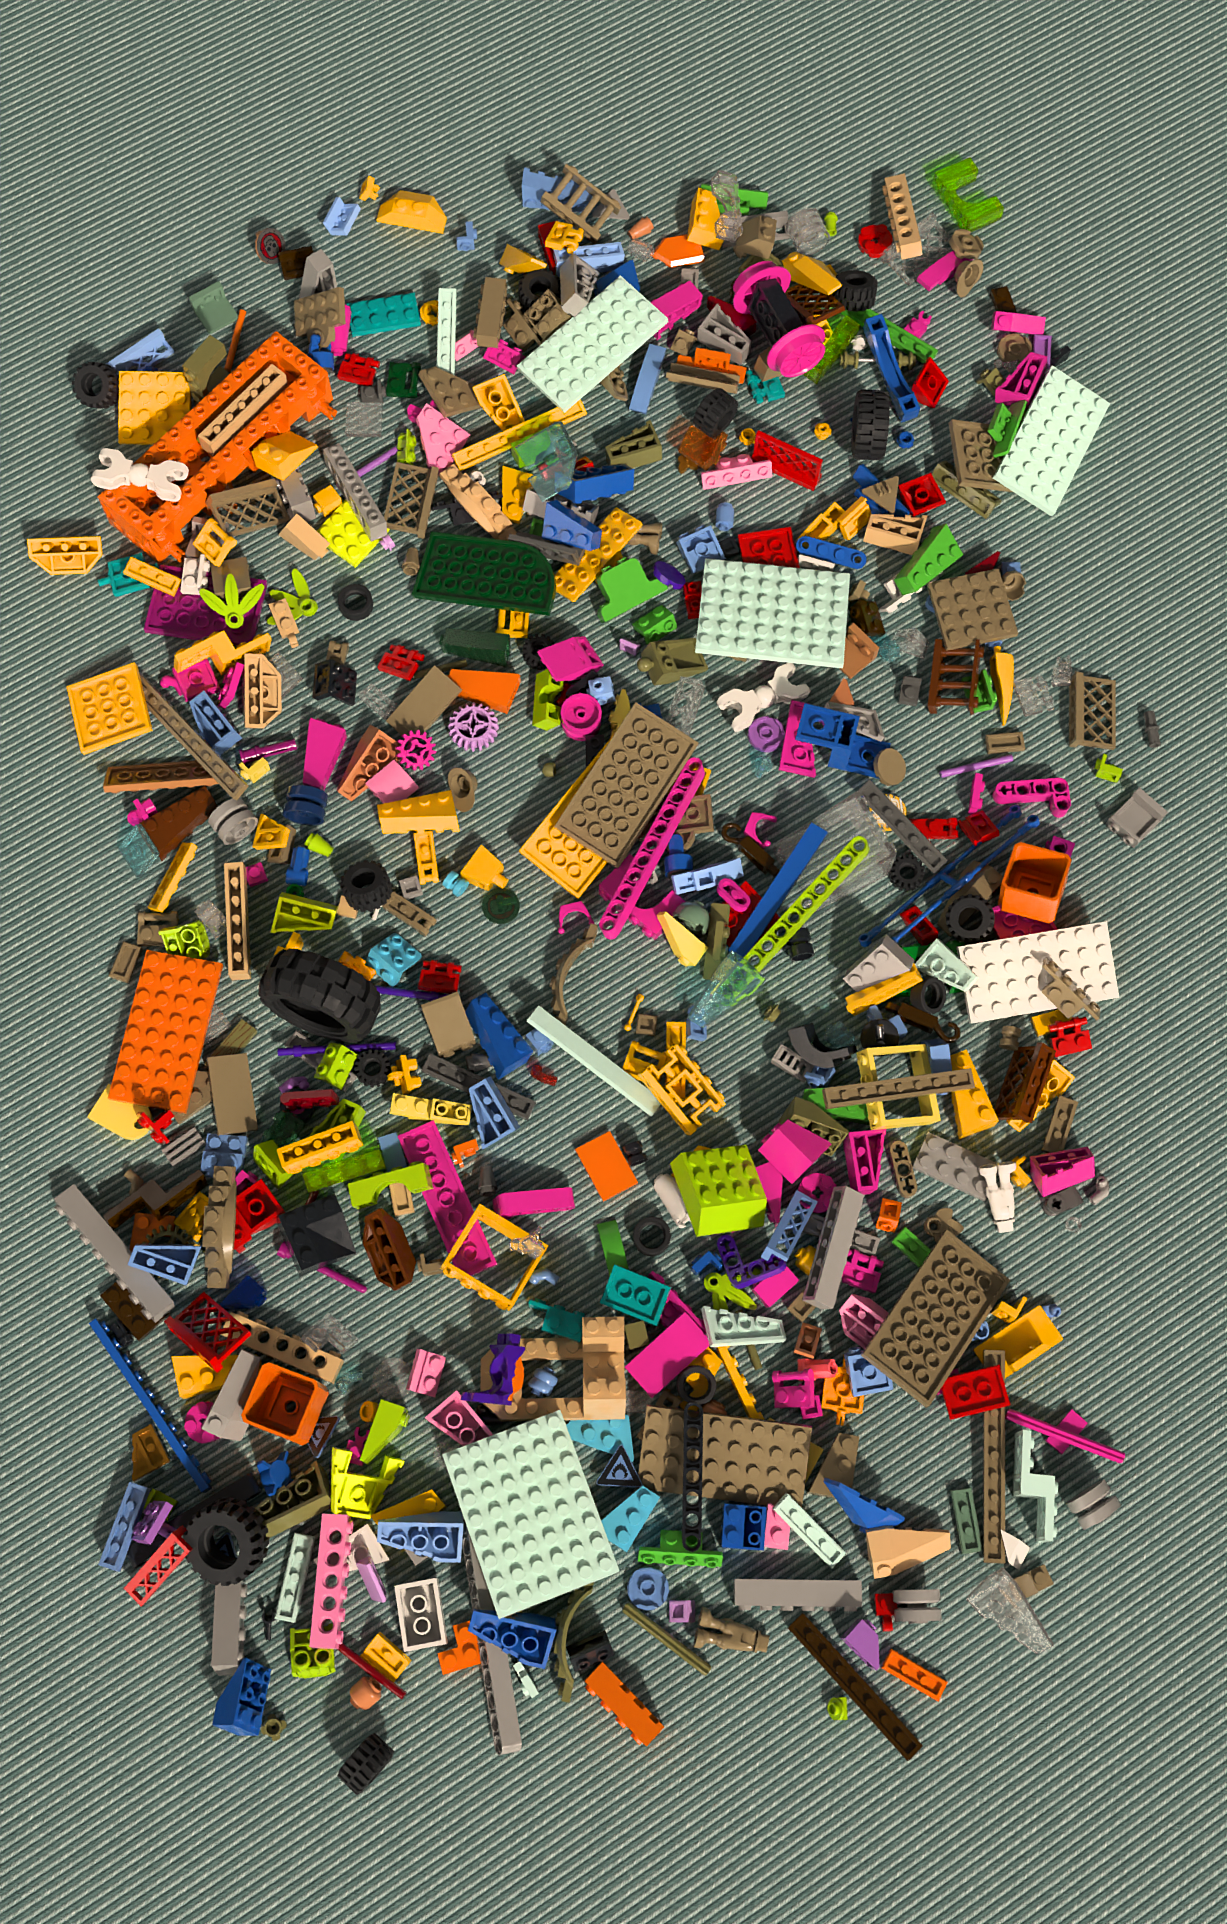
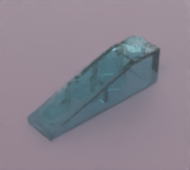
(729, 984)

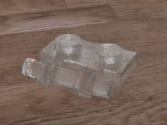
(1028, 696)

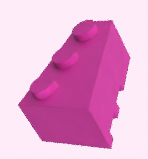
(1023, 381)
(863, 1159)

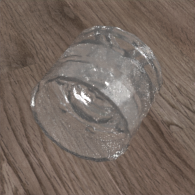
(807, 231)

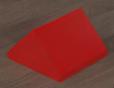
(929, 384)

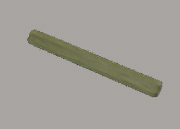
(666, 1638)

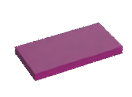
(668, 1355)

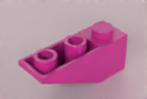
(772, 1184)

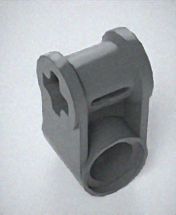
(1065, 1200)

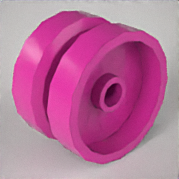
(581, 716)

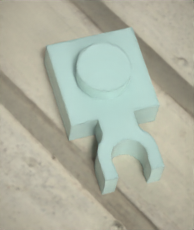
(527, 1686)

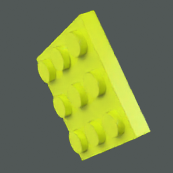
(347, 535)

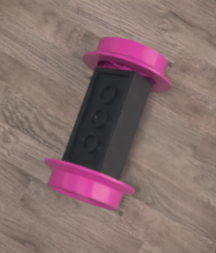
(762, 293)

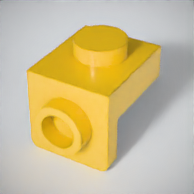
(1018, 1176)

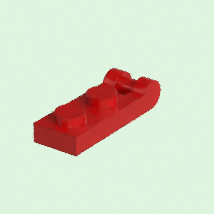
(934, 828)

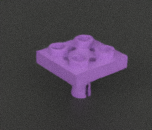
(153, 1523)

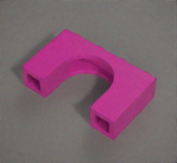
(644, 918)

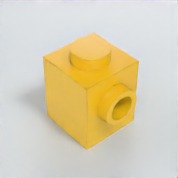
(326, 501)

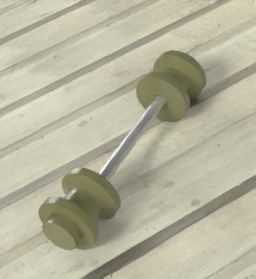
(853, 359)

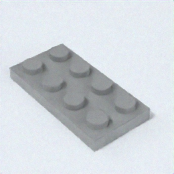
(952, 1165)

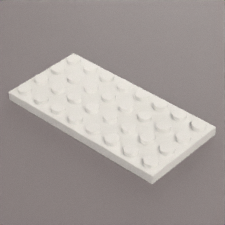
(1014, 975)

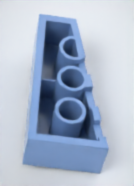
(536, 184)

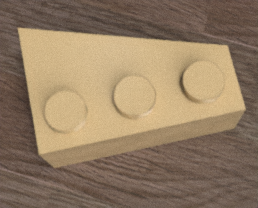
(895, 532)

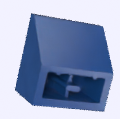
(743, 1527)

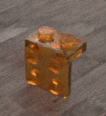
(701, 448)

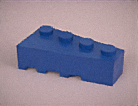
(599, 483)

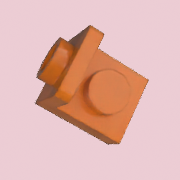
(467, 1149)
(889, 1215)

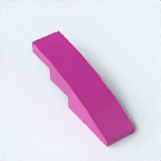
(940, 271)

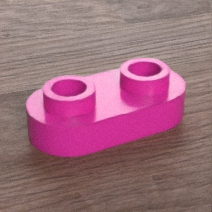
(734, 895)

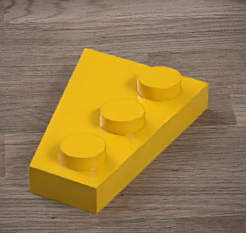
(514, 491)

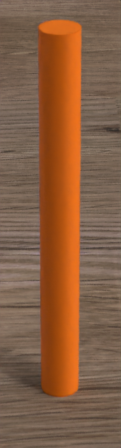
(235, 339)

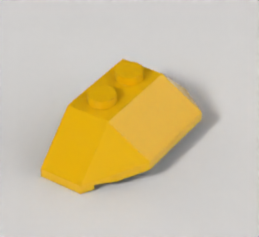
(413, 211)
(65, 553)

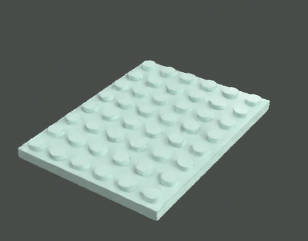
(773, 613)
(530, 1514)

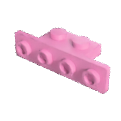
(735, 471)

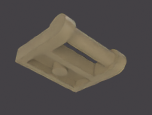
(148, 934)

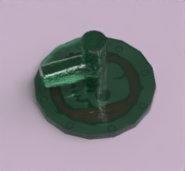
(500, 906)

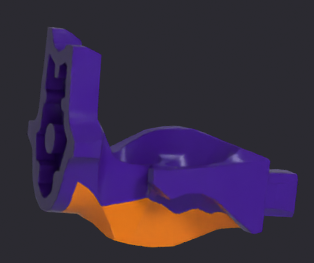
(505, 1372)

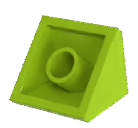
(267, 1159)

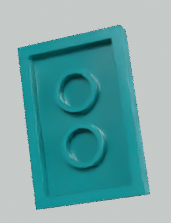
(635, 1295)

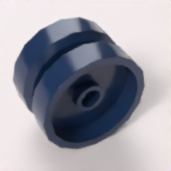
(305, 805)

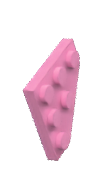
(439, 438)

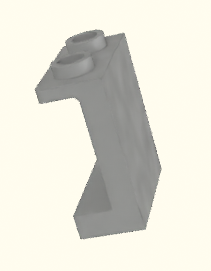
(1136, 818)

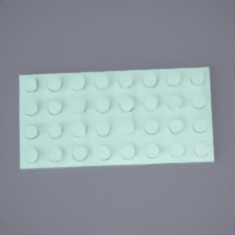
(592, 344)
(1051, 440)

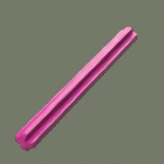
(1065, 1436)

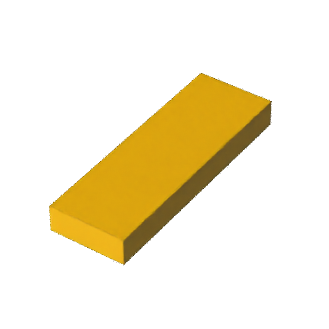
(152, 576)

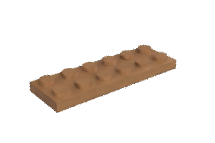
(156, 776)

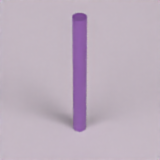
(374, 463)
(975, 766)

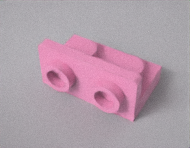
(776, 1530)

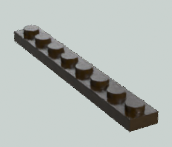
(855, 1687)

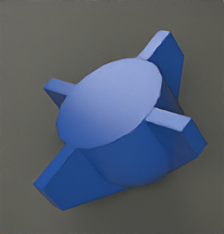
(275, 1474)

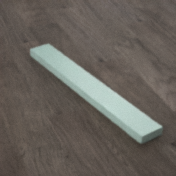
(594, 1060)

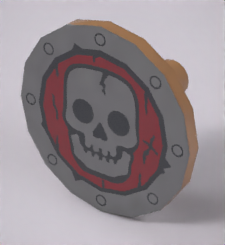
(269, 244)

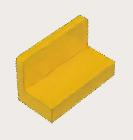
(1008, 1313)

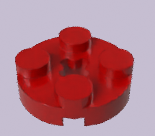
(876, 232)

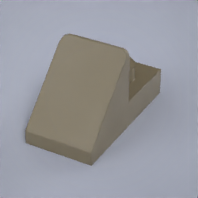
(1034, 1580)

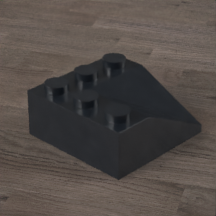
(316, 1235)

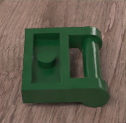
(397, 380)

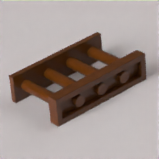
(940, 668)

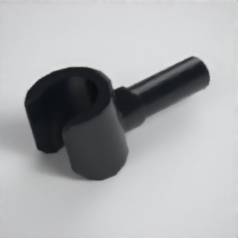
(268, 1619)

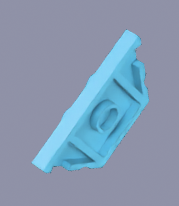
(603, 1434)

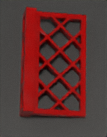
(788, 468)
(197, 1345)

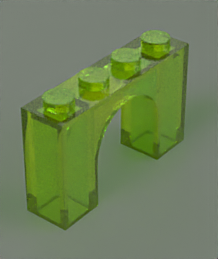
(968, 215)

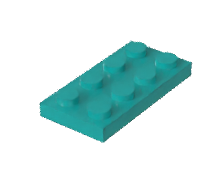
(384, 314)

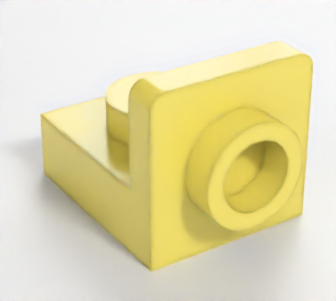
(256, 770)

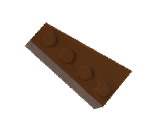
(179, 820)

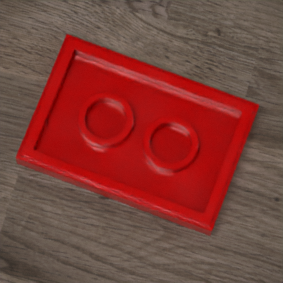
(975, 1392)

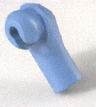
(543, 1273)
(1052, 1310)

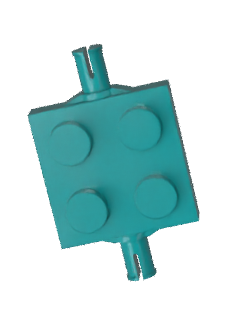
(121, 583)

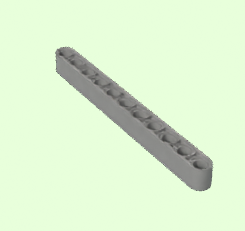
(493, 1662)

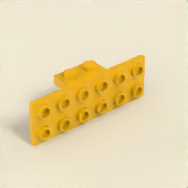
(616, 532)

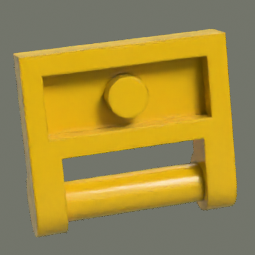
(210, 546)
(518, 624)
(634, 1065)

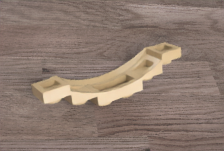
(478, 503)

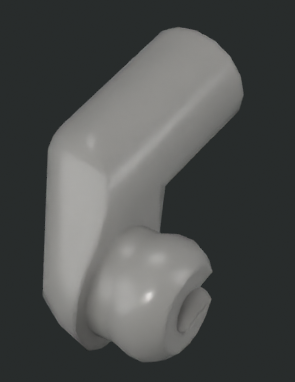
(1102, 1190)

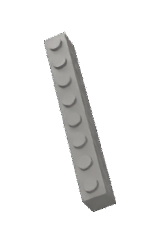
(114, 1253)

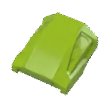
(186, 940)
(309, 1661)

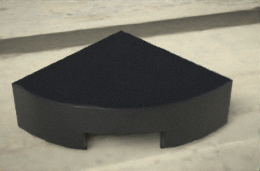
(1065, 351)

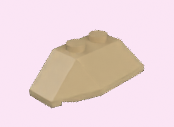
(260, 691)

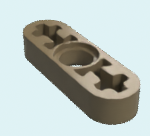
(901, 1184)

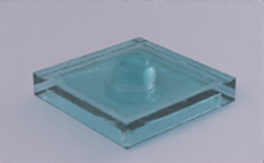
(138, 850)

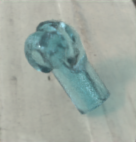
(346, 1379)

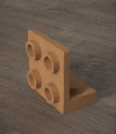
(858, 651)

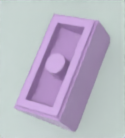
(372, 1579)

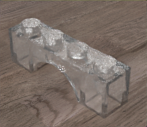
(725, 189)

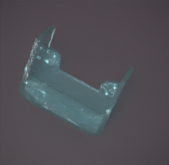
(556, 450)

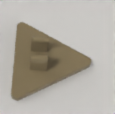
(884, 493)

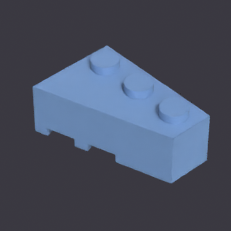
(213, 723)
(491, 1112)

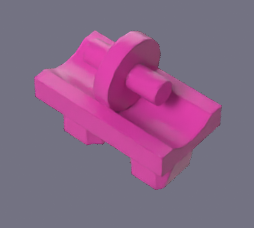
(144, 811)

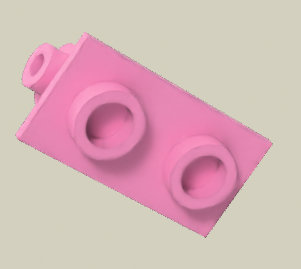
(465, 345)

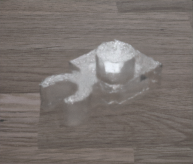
(1063, 673)

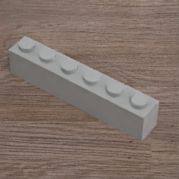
(833, 1247)
(802, 1593)

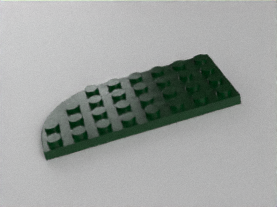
(485, 574)

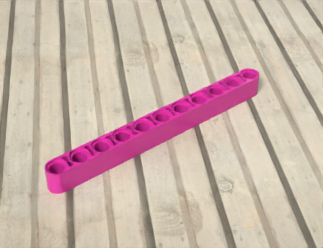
(649, 855)

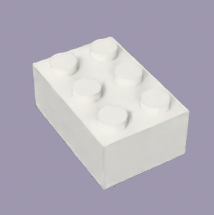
(421, 1614)

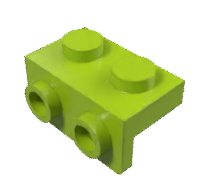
(336, 1065)

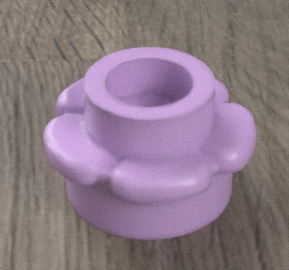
(387, 543)

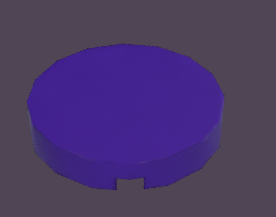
(668, 575)

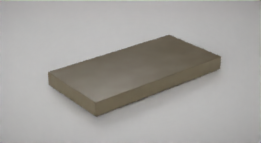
(424, 703)
(232, 1094)

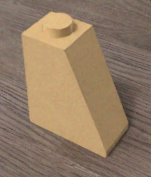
(305, 538)

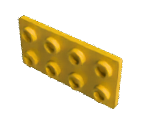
(1023, 1340)

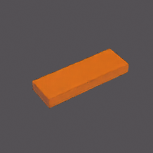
(914, 1675)

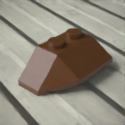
(388, 1250)

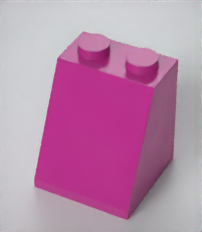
(792, 1149)

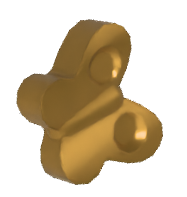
(685, 463)

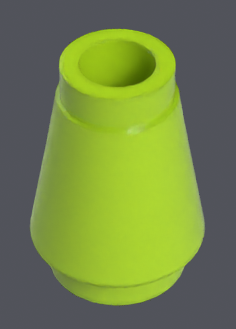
(318, 845)

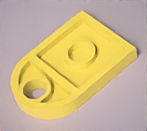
(118, 1116)

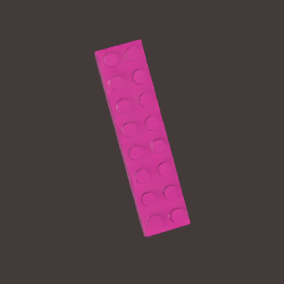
(448, 1199)

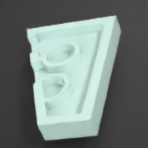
(946, 966)

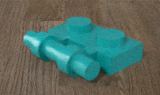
(771, 388)

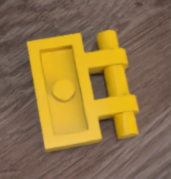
(561, 236)

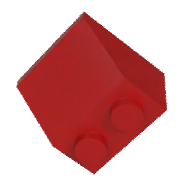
(257, 1207)

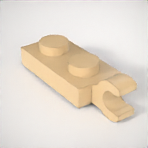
(284, 621)

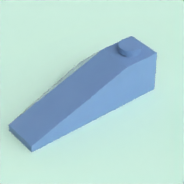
(427, 1534)

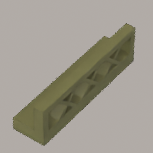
(977, 499)

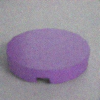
(766, 734)

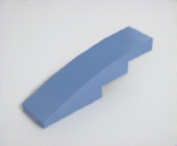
(647, 378)

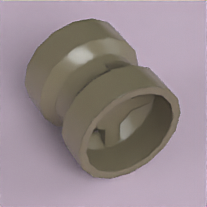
(1010, 1038)

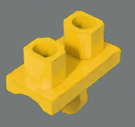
(401, 1074)

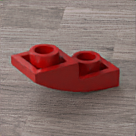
(692, 597)

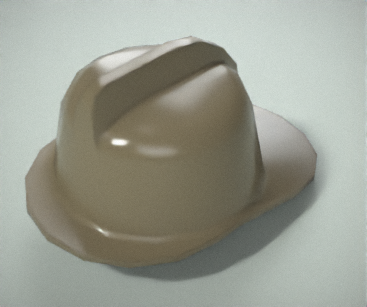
(967, 276)
(462, 785)

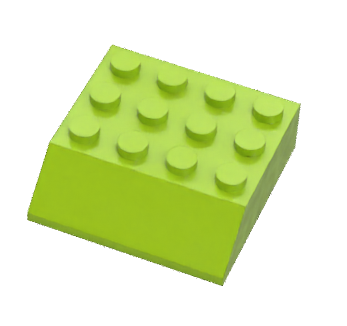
(720, 1189)

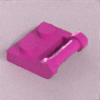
(793, 1395)

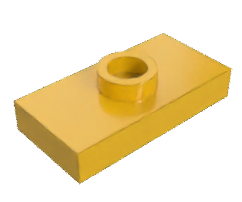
(1042, 1021)

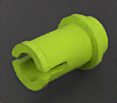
(831, 220)

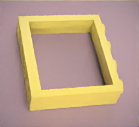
(920, 1066)

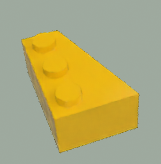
(702, 219)

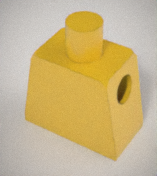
(484, 870)

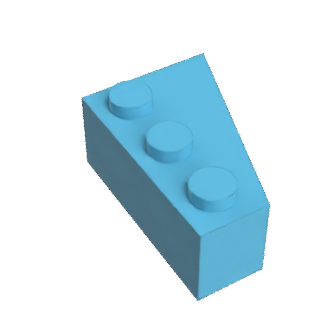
(629, 1517)

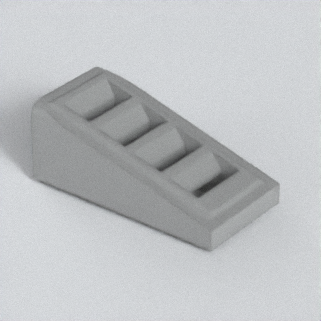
(796, 1058)

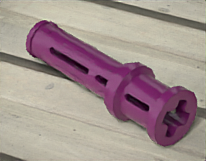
(265, 751)

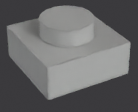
(411, 887)

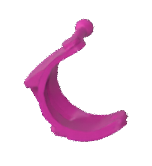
(750, 827)
(565, 909)

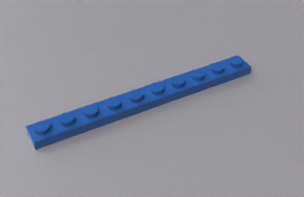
(156, 1411)

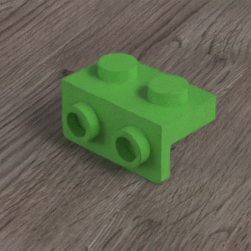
(655, 624)
(986, 695)

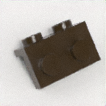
(294, 262)
(867, 618)

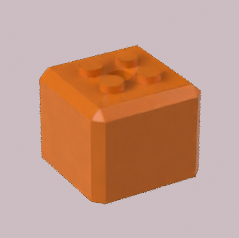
(1035, 871)
(272, 1393)

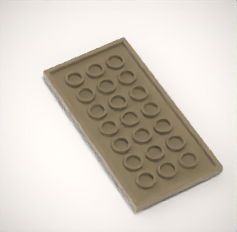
(626, 785)
(935, 1318)
(741, 1456)

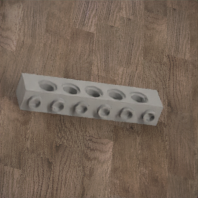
(355, 492)

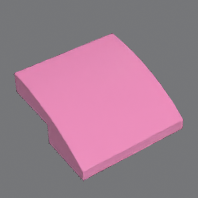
(392, 783)

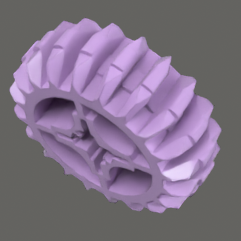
(488, 729)

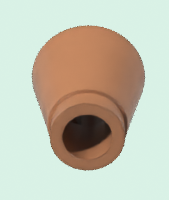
(641, 228)

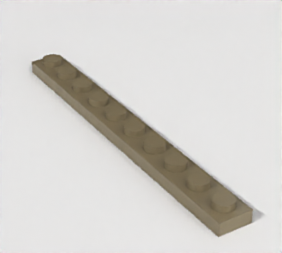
(193, 741)
(994, 1472)

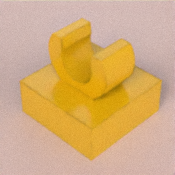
(368, 189)

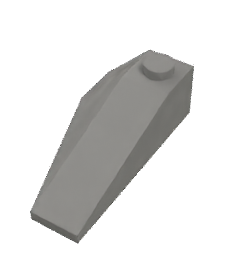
(225, 1414)

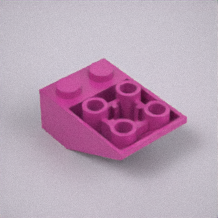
(570, 659)

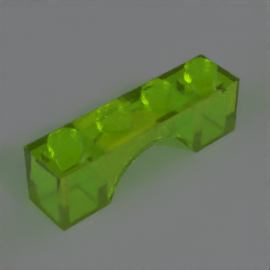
(834, 347)
(331, 1173)

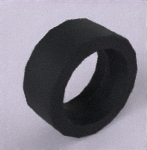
(355, 615)
(938, 995)
(651, 1221)
(696, 1369)

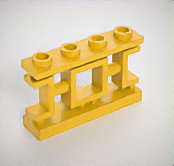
(669, 1099)

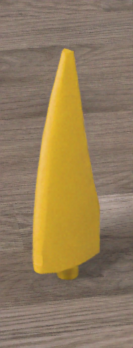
(1003, 678)

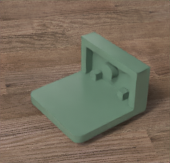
(213, 308)

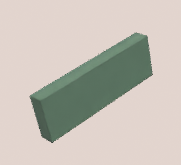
(966, 1520)

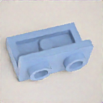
(341, 217)

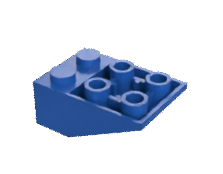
(243, 1700)

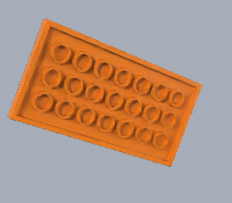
(165, 1031)

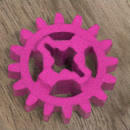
(412, 743)

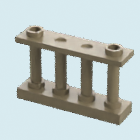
(565, 212)

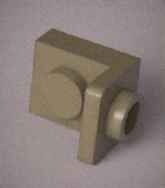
(429, 1269)

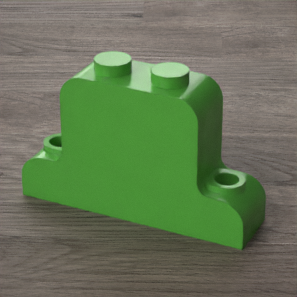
(625, 588)

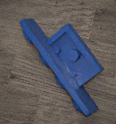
(866, 479)

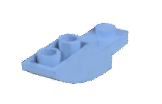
(707, 876)

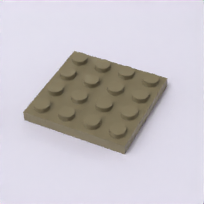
(974, 455)
(972, 609)

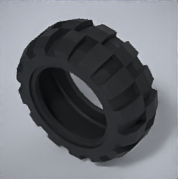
(320, 995)

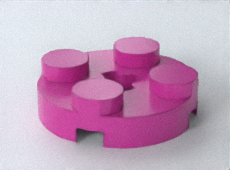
(820, 1181)
(193, 1423)

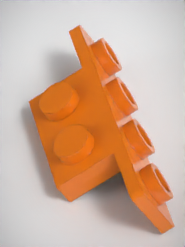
(713, 360)

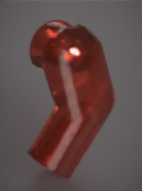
(542, 1077)

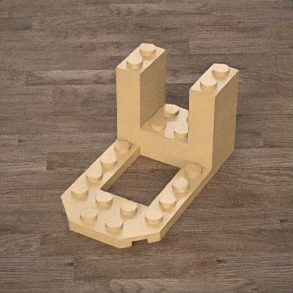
(602, 1374)

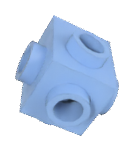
(602, 690)

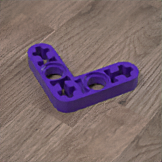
(741, 1269)

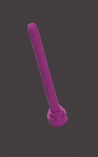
(283, 1252)

